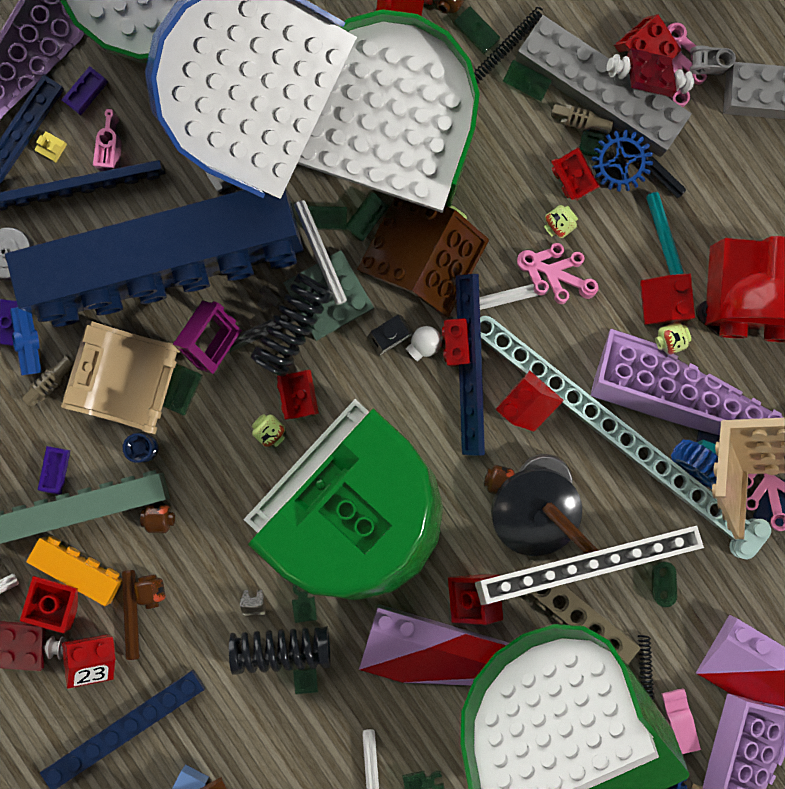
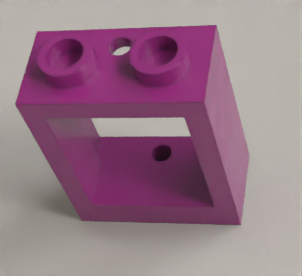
(221, 343)

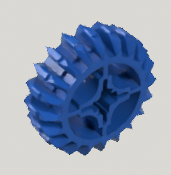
(625, 177)
(696, 461)

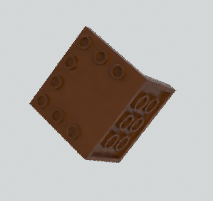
(424, 252)

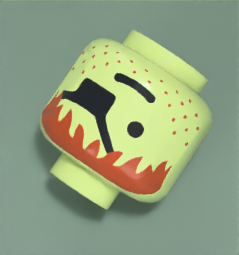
(560, 221)
(673, 338)
(268, 430)

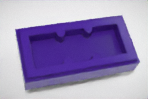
(85, 90)
(6, 325)
(53, 470)

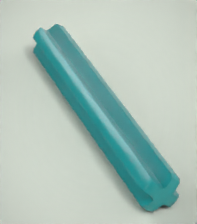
(664, 233)

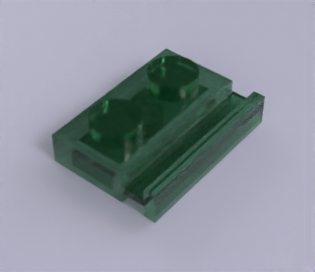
(181, 389)

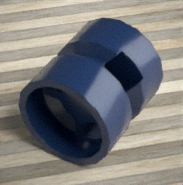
(140, 447)

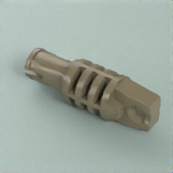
(581, 119)
(48, 382)

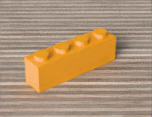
(75, 570)

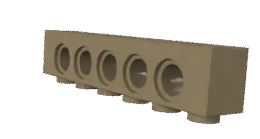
(588, 617)

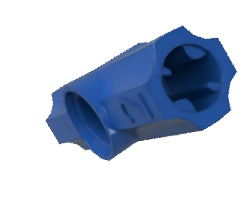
(25, 341)

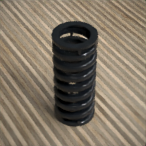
(298, 331)
(320, 655)

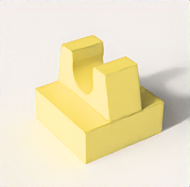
(50, 146)

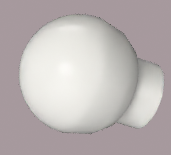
(424, 342)

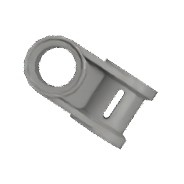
(706, 60)

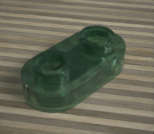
(664, 583)

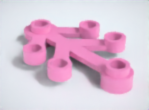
(681, 61)
(554, 272)
(771, 484)

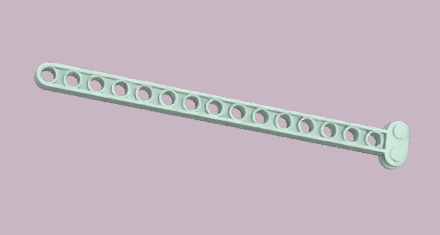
(756, 530)

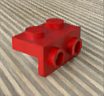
(575, 175)
(456, 341)
(297, 395)

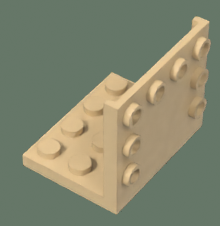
(745, 449)

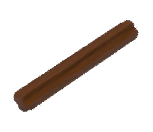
(569, 528)
(130, 615)

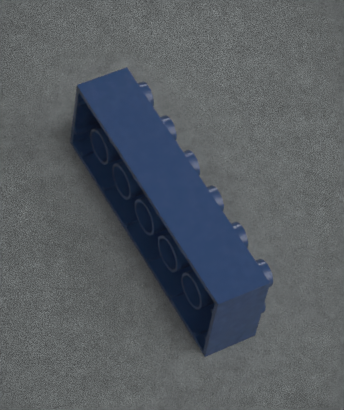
(153, 255)

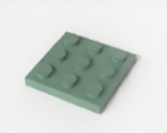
(335, 315)

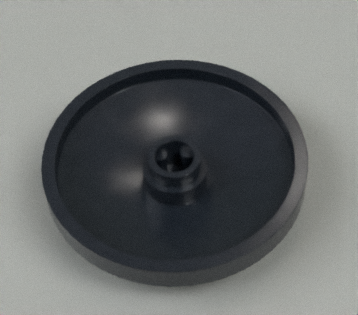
(520, 515)

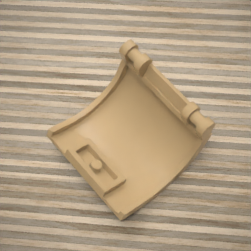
(120, 376)

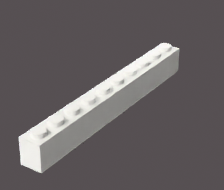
(588, 565)

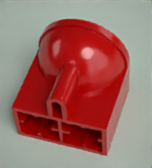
(747, 287)

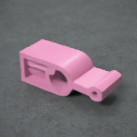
(107, 155)
(681, 720)

